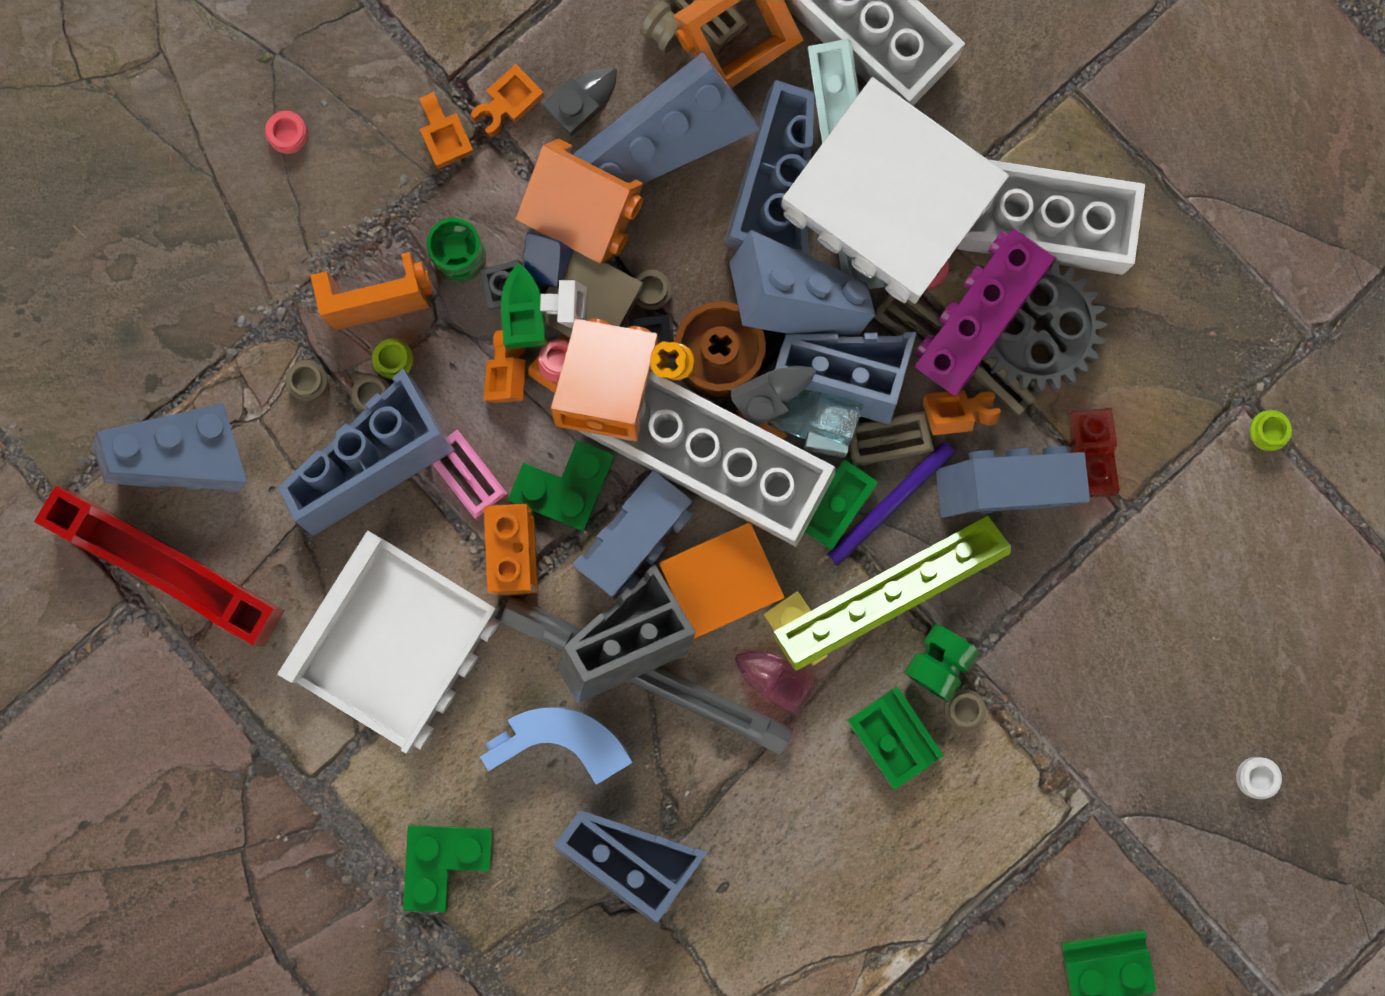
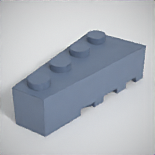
(671, 126)
(774, 163)
(368, 457)

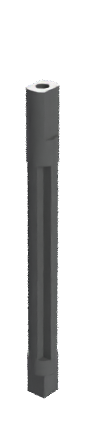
(659, 681)

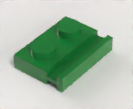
(894, 738)
(1109, 965)

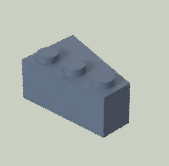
(795, 292)
(853, 368)
(174, 450)
(1013, 481)
(635, 535)
(629, 862)

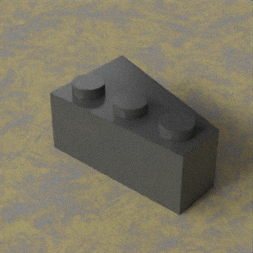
(627, 640)

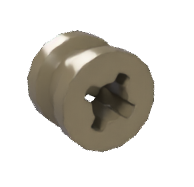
(661, 26)

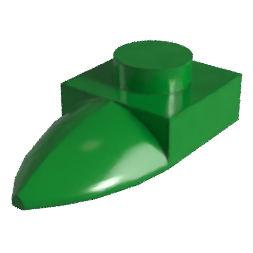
(520, 311)

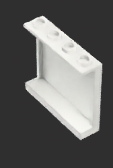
(892, 191)
(390, 642)

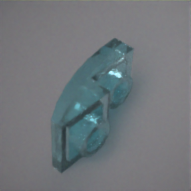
(820, 414)

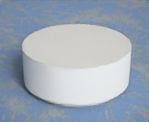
(1259, 778)

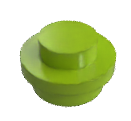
(391, 357)
(1270, 430)

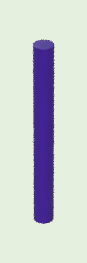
(891, 503)

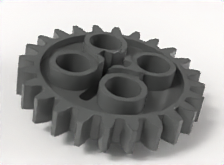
(1063, 300)

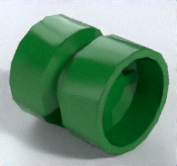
(456, 249)
(942, 662)

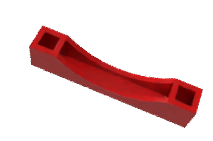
(160, 565)

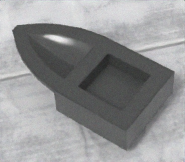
(581, 99)
(770, 393)

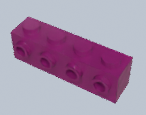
(985, 310)

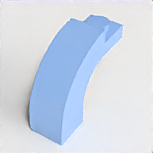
(576, 730)

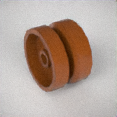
(715, 326)

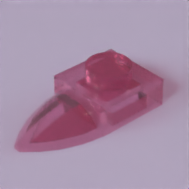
(777, 680)

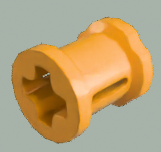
(684, 361)

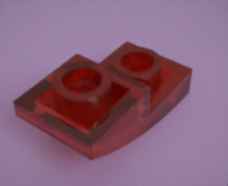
(1095, 434)

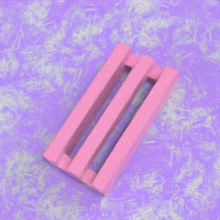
(500, 493)

